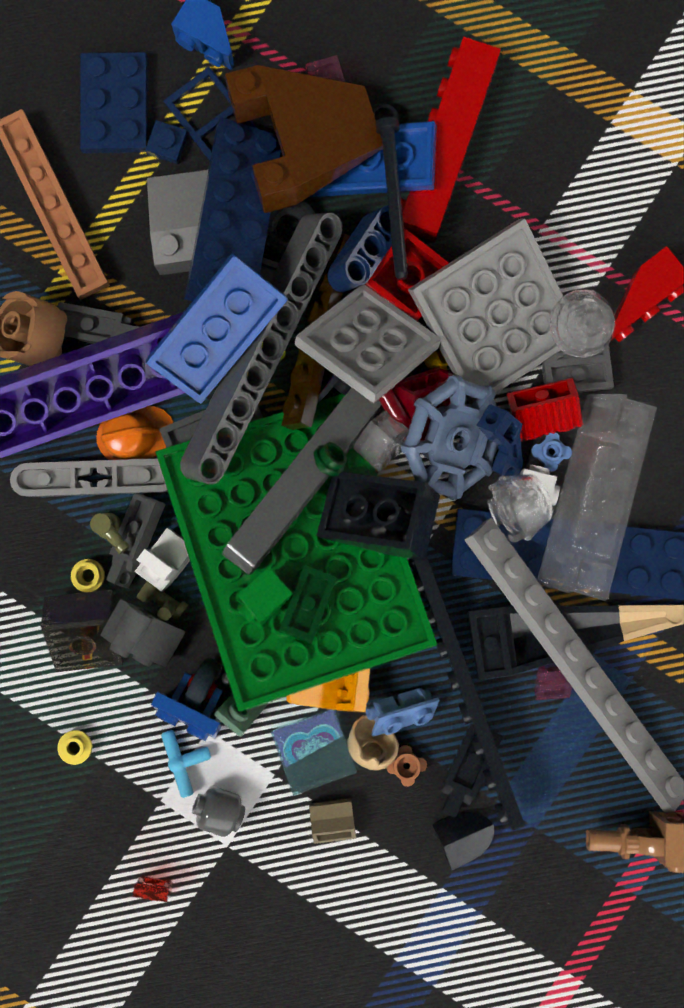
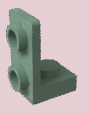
(236, 721)

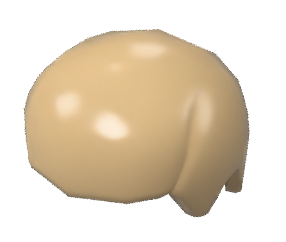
(370, 751)

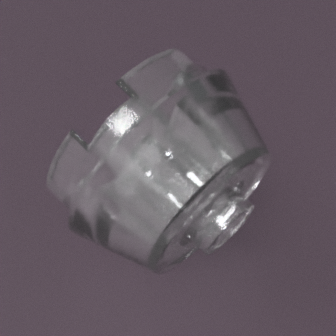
(582, 323)
(520, 505)

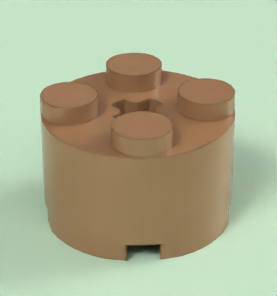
(30, 329)

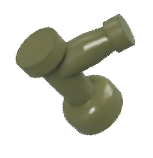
(107, 527)
(169, 605)

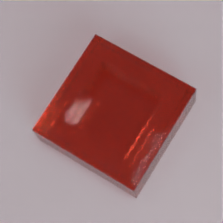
(153, 889)

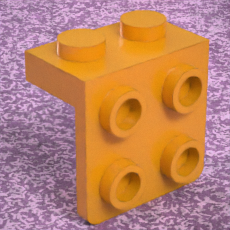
(343, 694)

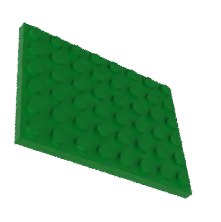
(372, 607)

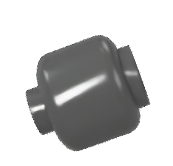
(218, 811)

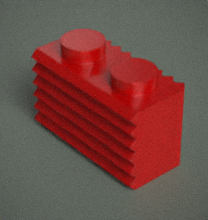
(546, 408)

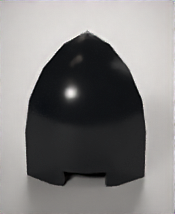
(464, 837)

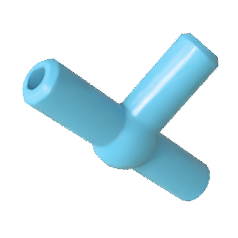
(178, 763)

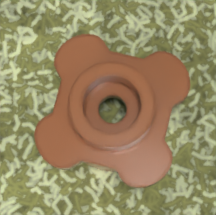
(416, 766)

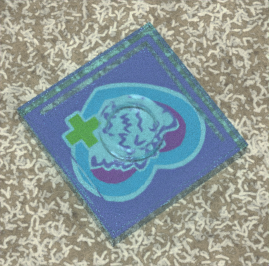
(313, 751)

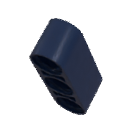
(374, 235)

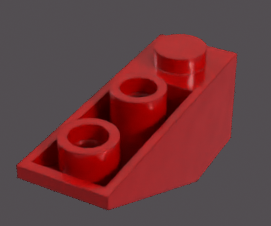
(650, 285)

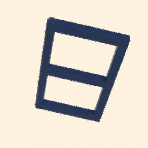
(197, 136)

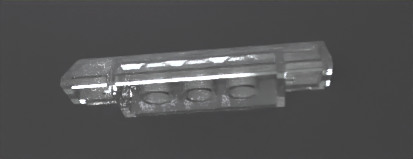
(597, 495)

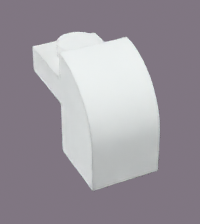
(164, 561)

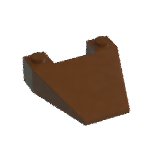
(319, 125)

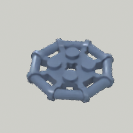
(438, 445)

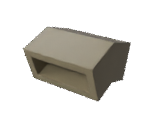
(332, 821)

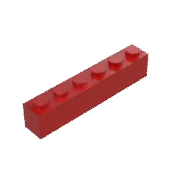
(455, 122)

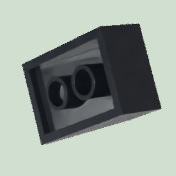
(380, 514)

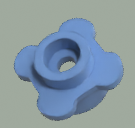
(541, 451)

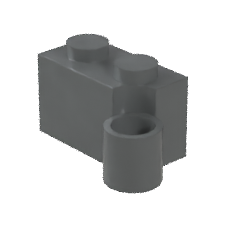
(141, 634)

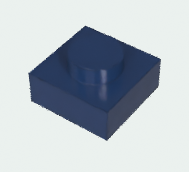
(166, 142)

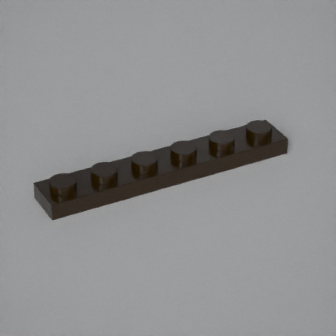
(308, 373)

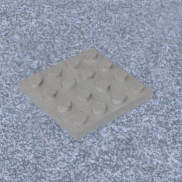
(492, 308)

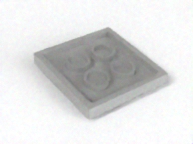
(367, 342)

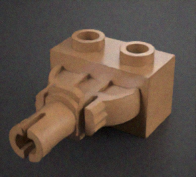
(661, 840)

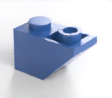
(202, 28)

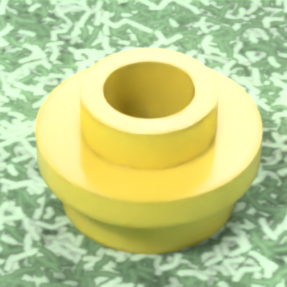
(78, 571)
(85, 747)

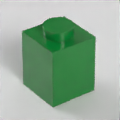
(263, 597)

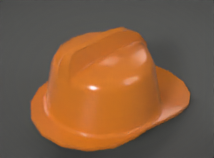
(133, 434)

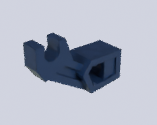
(505, 431)

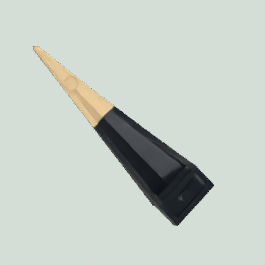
(508, 647)

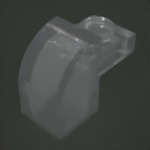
(381, 440)

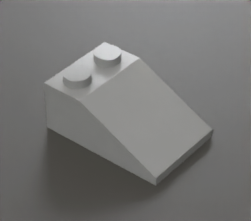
(174, 218)

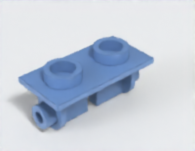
(416, 708)

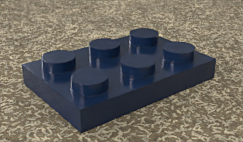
(114, 102)

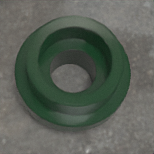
(330, 459)

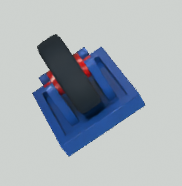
(199, 690)

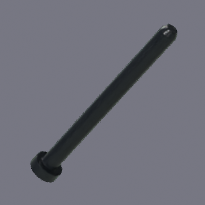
(387, 128)

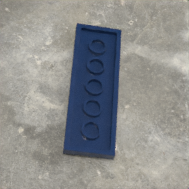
(231, 207)

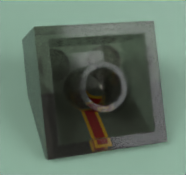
(74, 628)

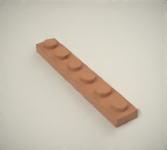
(51, 205)

